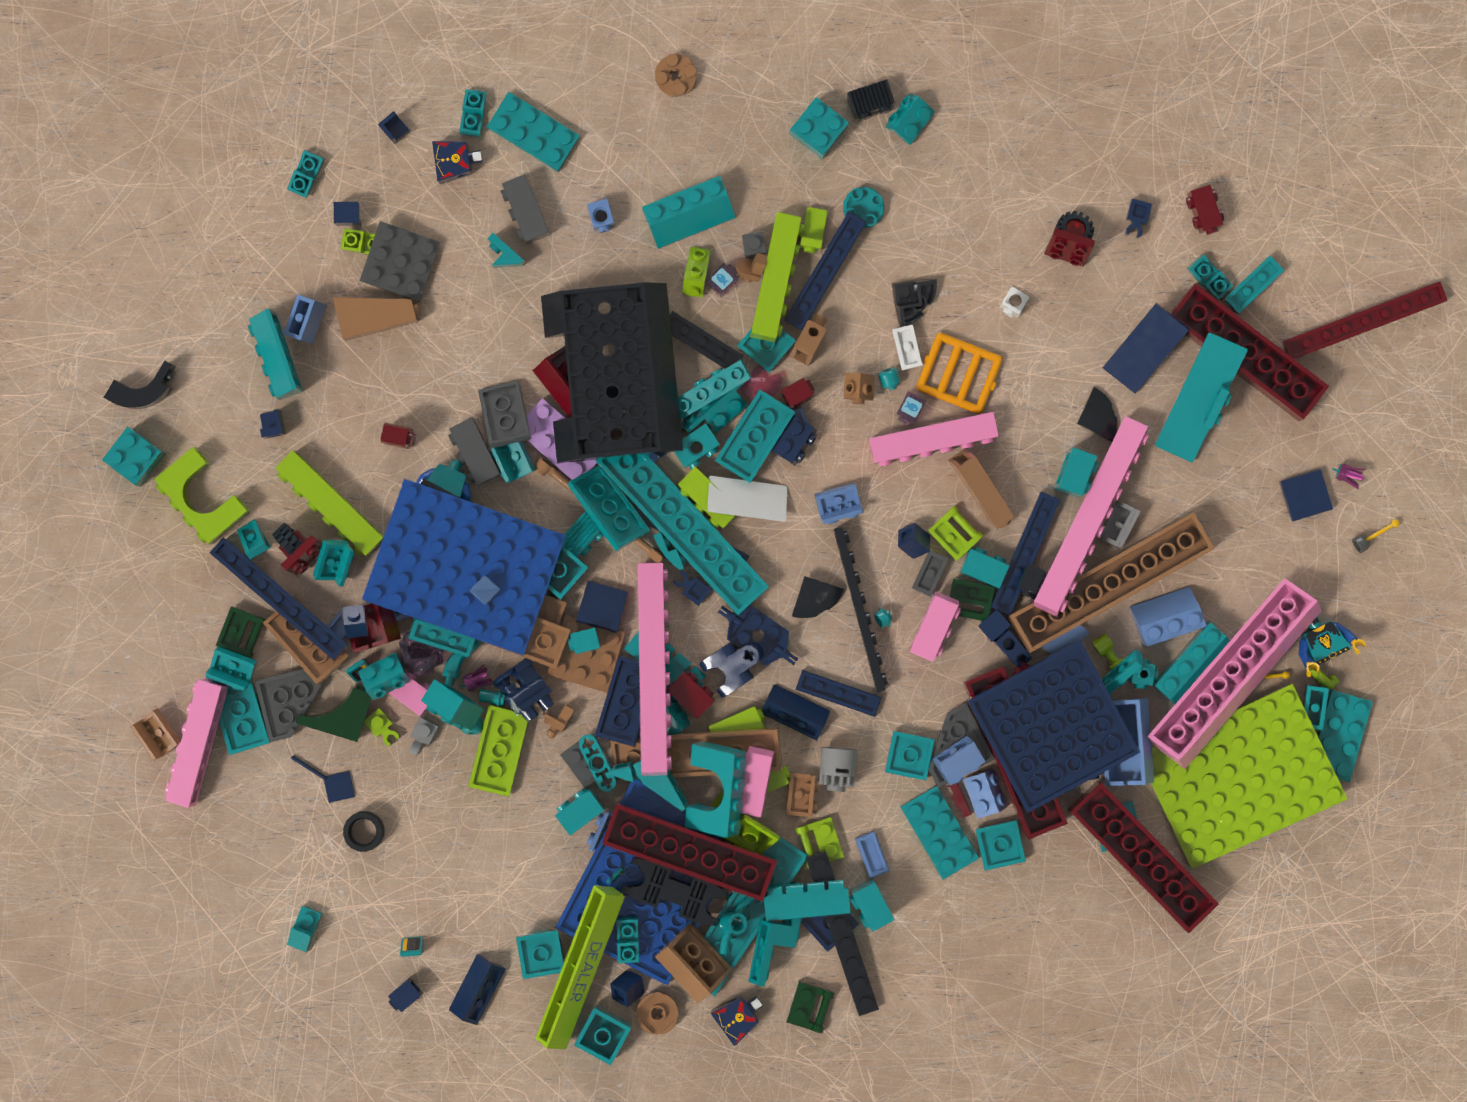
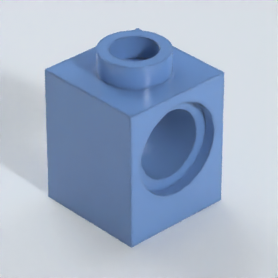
(601, 206)

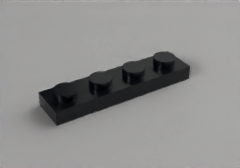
(703, 342)

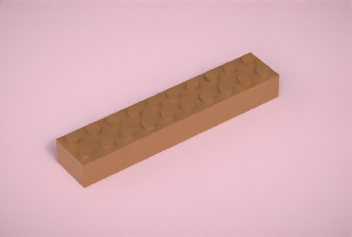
(1115, 581)

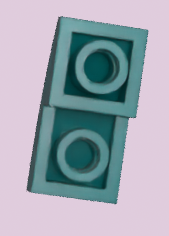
(473, 113)
(305, 174)
(1209, 277)
(673, 556)
(627, 940)

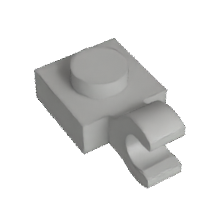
(423, 733)

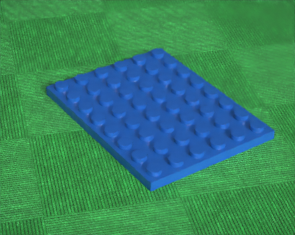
(443, 547)
(655, 925)

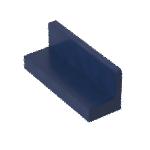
(795, 712)
(476, 990)

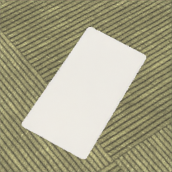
(747, 499)

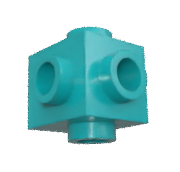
(1151, 676)

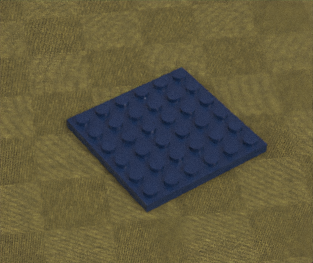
(1053, 726)

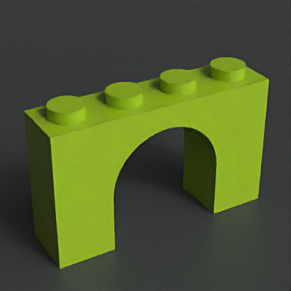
(175, 482)
(752, 719)

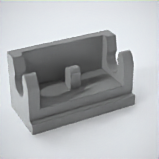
(1119, 525)

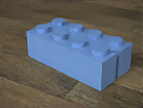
(1139, 767)

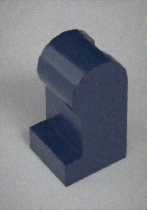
(1012, 648)

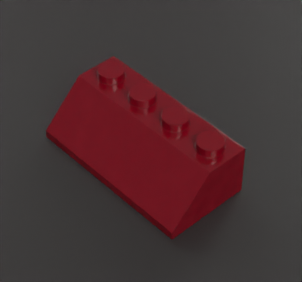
(554, 377)

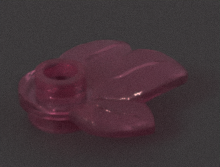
(761, 380)

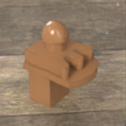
(753, 269)
(558, 723)

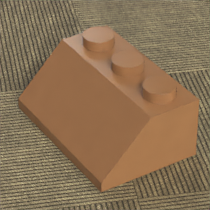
(694, 963)

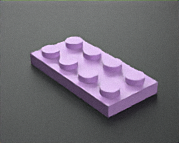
(542, 434)

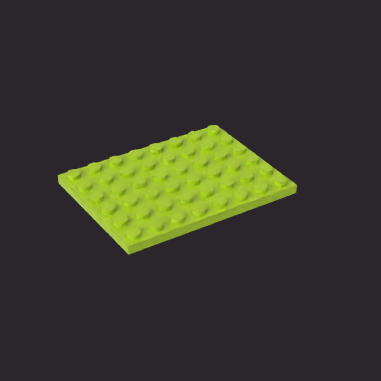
(1248, 779)

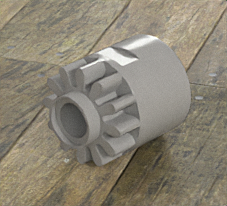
(837, 768)

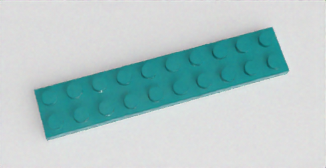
(686, 529)

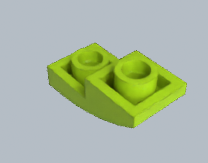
(357, 241)

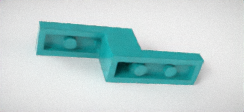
(769, 934)

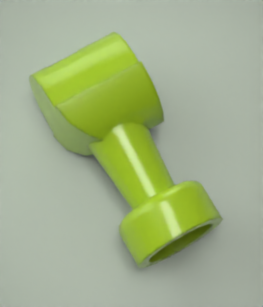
(1103, 646)

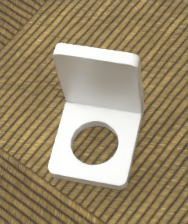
(1010, 310)

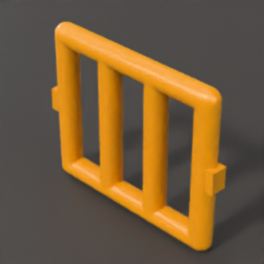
(959, 345)

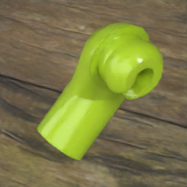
(1322, 679)

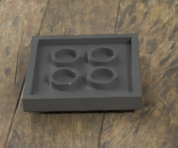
(399, 261)

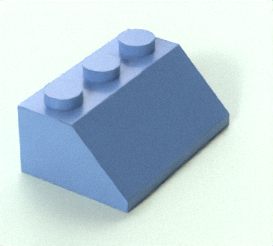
(1167, 616)

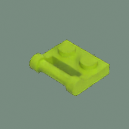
(950, 538)
(825, 837)

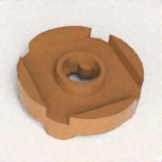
(664, 78)
(669, 1014)

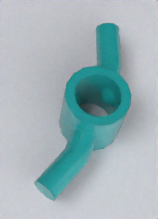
(740, 923)

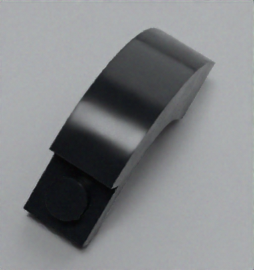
(142, 397)

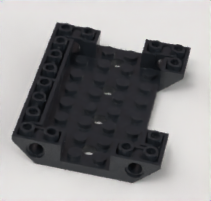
(638, 367)

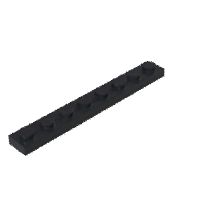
(863, 617)
(844, 941)

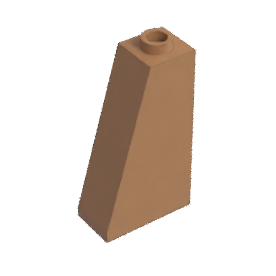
(373, 315)
(981, 488)

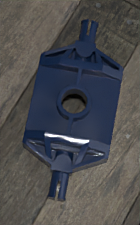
(775, 636)

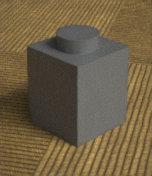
(753, 244)

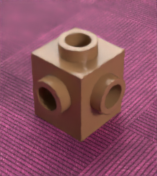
(859, 387)

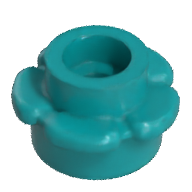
(883, 618)

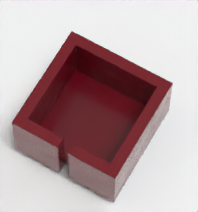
(381, 629)

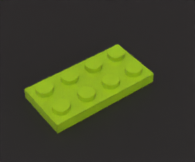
(498, 751)

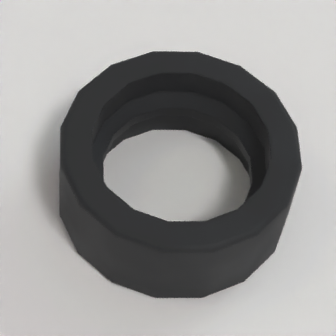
(347, 831)

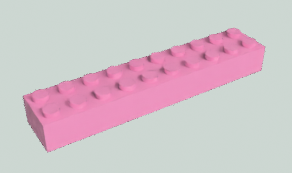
(1234, 673)

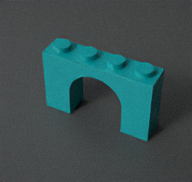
(730, 768)

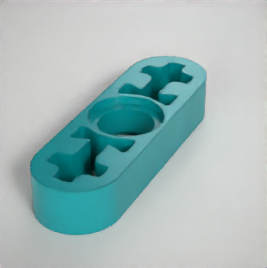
(585, 751)

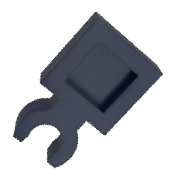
(1138, 214)
(695, 589)

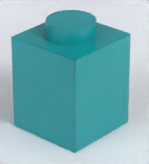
(584, 641)

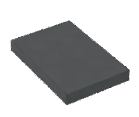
(504, 414)

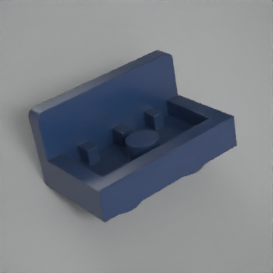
(795, 440)

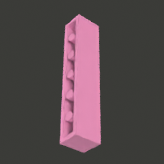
(932, 438)
(196, 742)

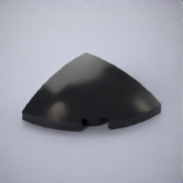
(912, 298)
(1099, 416)
(815, 598)

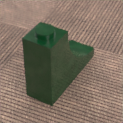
(343, 720)

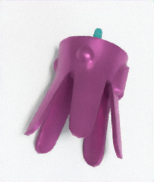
(1345, 471)
(475, 679)

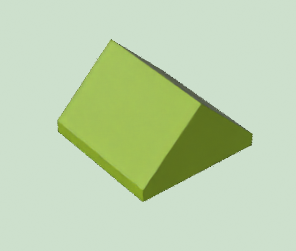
(754, 835)

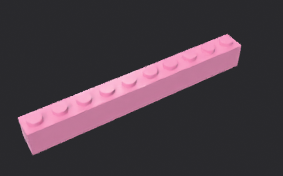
(1091, 516)
(653, 672)

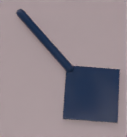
(337, 786)

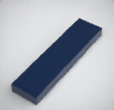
(838, 693)

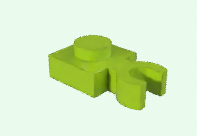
(379, 724)

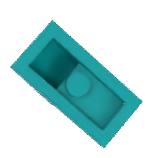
(508, 257)
(253, 539)
(304, 928)

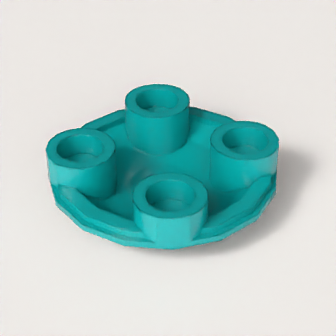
(865, 204)

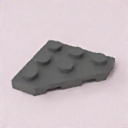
(283, 699)
(957, 725)

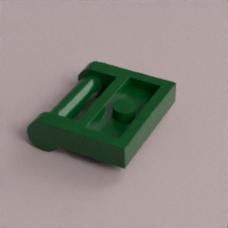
(973, 594)
(234, 629)
(803, 1005)

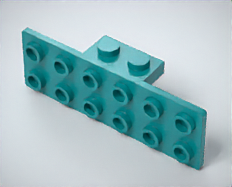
(1201, 397)

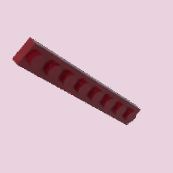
(1365, 320)

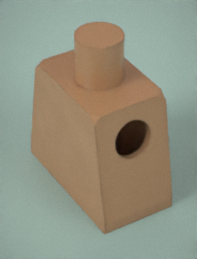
(807, 344)

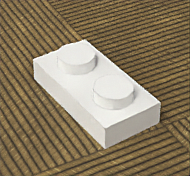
(907, 347)

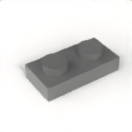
(930, 573)
(578, 765)

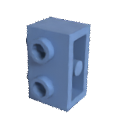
(305, 319)
(959, 760)

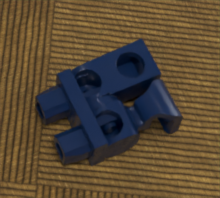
(531, 689)

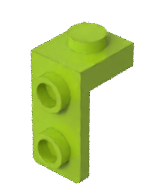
(813, 230)
(696, 272)

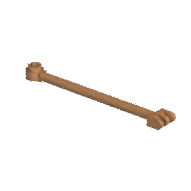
(544, 467)

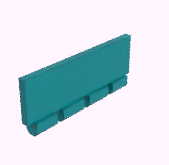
(676, 664)
(809, 903)

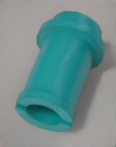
(492, 697)

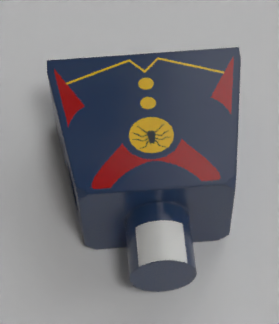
(454, 160)
(737, 1017)

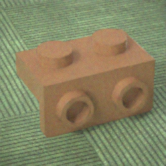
(155, 734)
(801, 795)

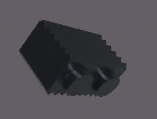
(871, 99)
(1032, 581)

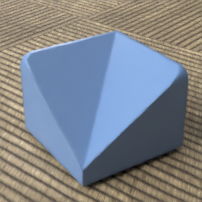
(484, 589)

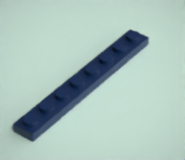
(279, 599)

